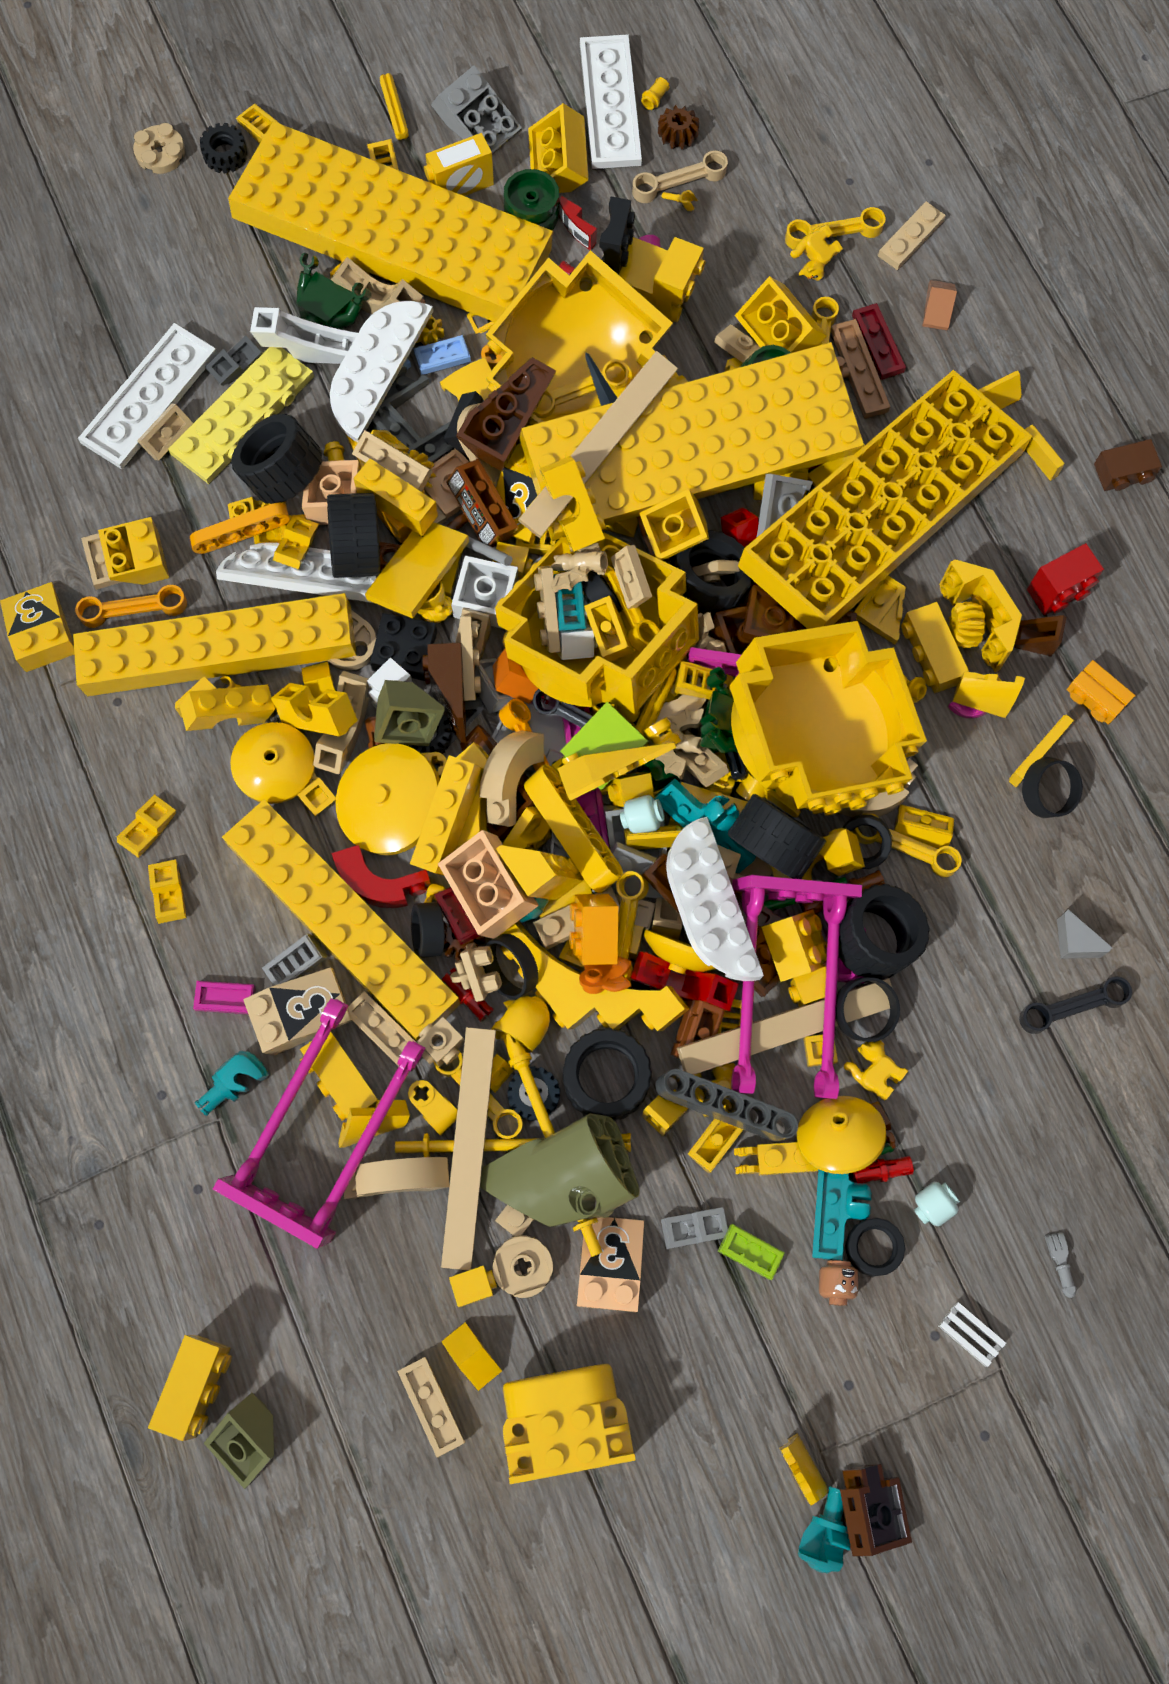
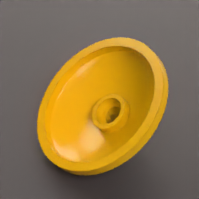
(274, 779)
(677, 953)
(842, 1146)

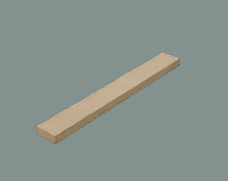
(604, 437)
(779, 1029)
(468, 1149)

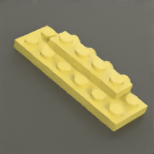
(254, 396)

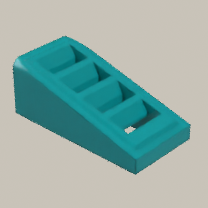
(578, 601)

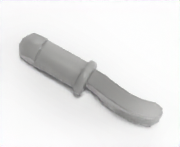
(1059, 1252)

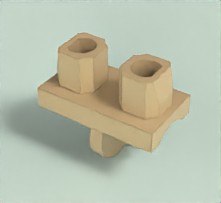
(471, 971)

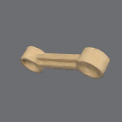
(679, 176)

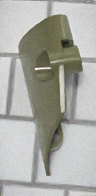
(566, 1174)

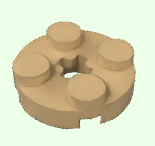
(156, 136)
(538, 1273)

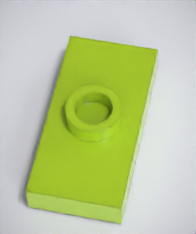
(751, 1252)

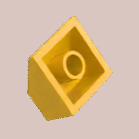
(675, 525)

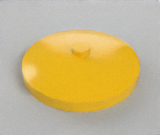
(386, 798)

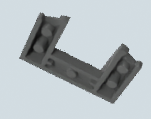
(390, 420)

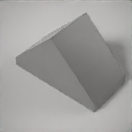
(1078, 940)

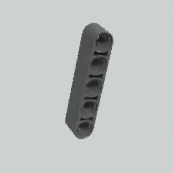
(739, 1102)

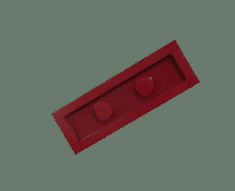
(879, 341)

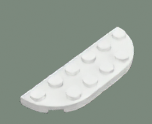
(375, 363)
(313, 577)
(709, 903)

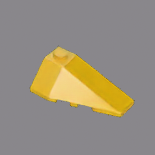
(595, 769)

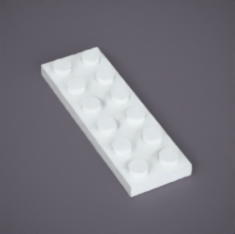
(610, 101)
(146, 394)

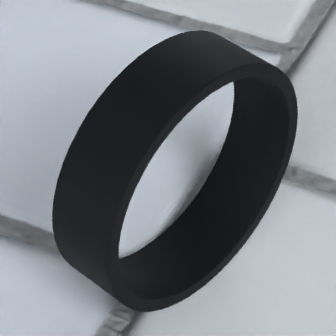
(525, 959)
(894, 1009)

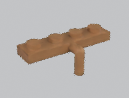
(859, 368)

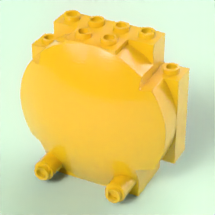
(567, 316)
(595, 680)
(824, 718)

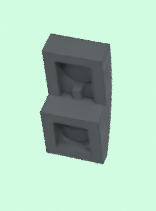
(231, 365)

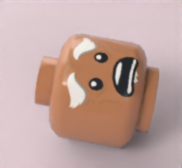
(838, 1282)

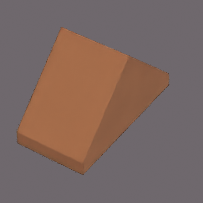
(939, 304)

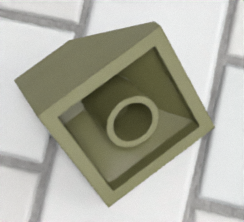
(406, 714)
(244, 1440)

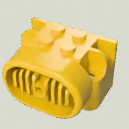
(564, 1424)

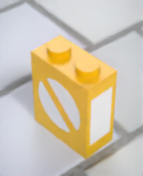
(461, 166)

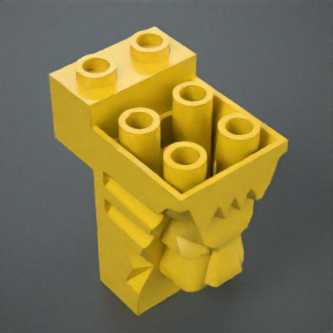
(664, 275)

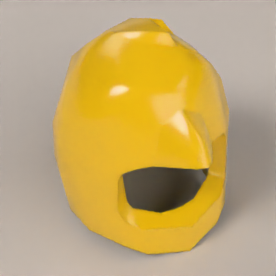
(525, 1020)

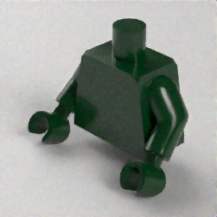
(325, 301)
(716, 723)

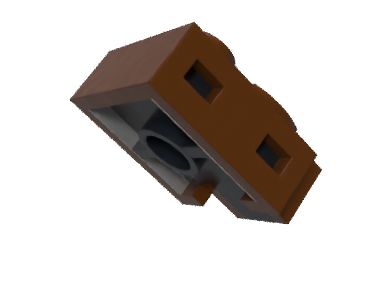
(874, 1511)

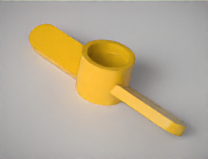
(751, 786)

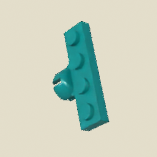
(686, 808)
(833, 1209)

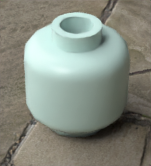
(642, 814)
(936, 1204)

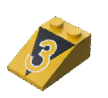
(517, 491)
(37, 627)

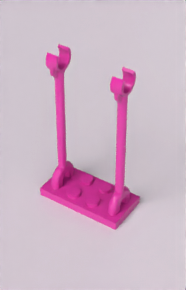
(834, 909)
(266, 1202)

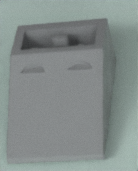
(474, 108)

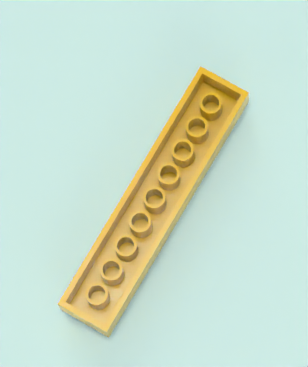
(214, 645)
(340, 920)

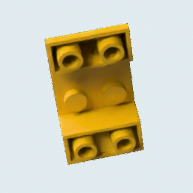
(1001, 614)

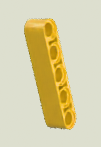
(573, 829)

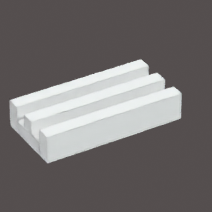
(992, 1351)

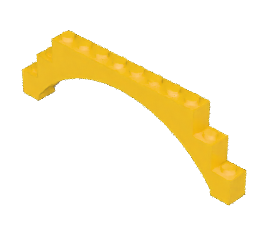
(558, 982)

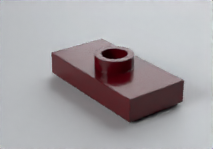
(456, 916)

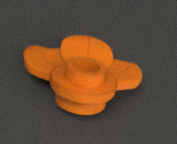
(605, 977)

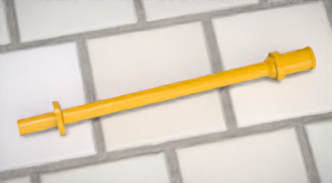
(520, 1061)
(427, 1146)

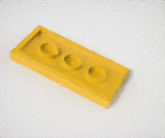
(417, 569)

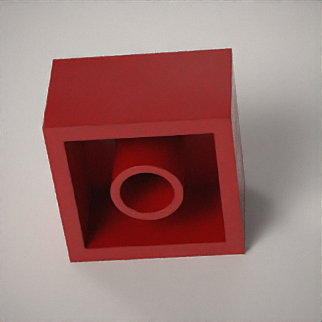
(1065, 580)

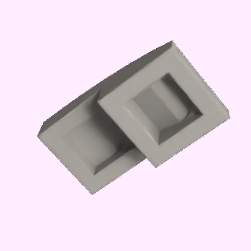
(694, 1228)

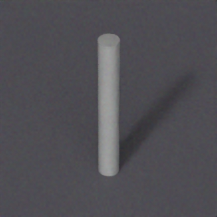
(489, 551)

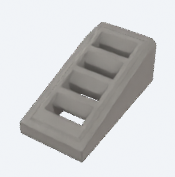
(299, 946)

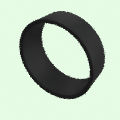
(1031, 782)

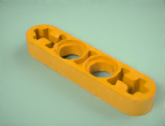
(239, 528)

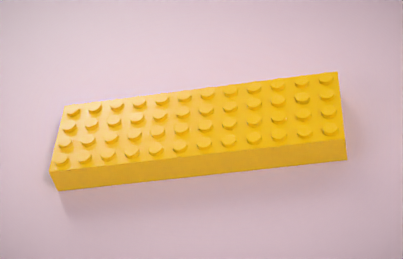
(388, 222)
(710, 435)
(884, 502)

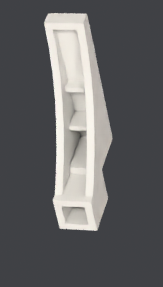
(302, 338)

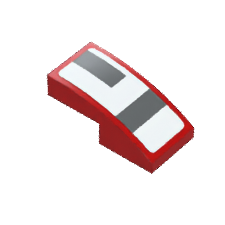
(572, 219)

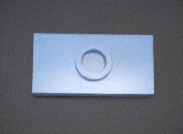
(442, 355)

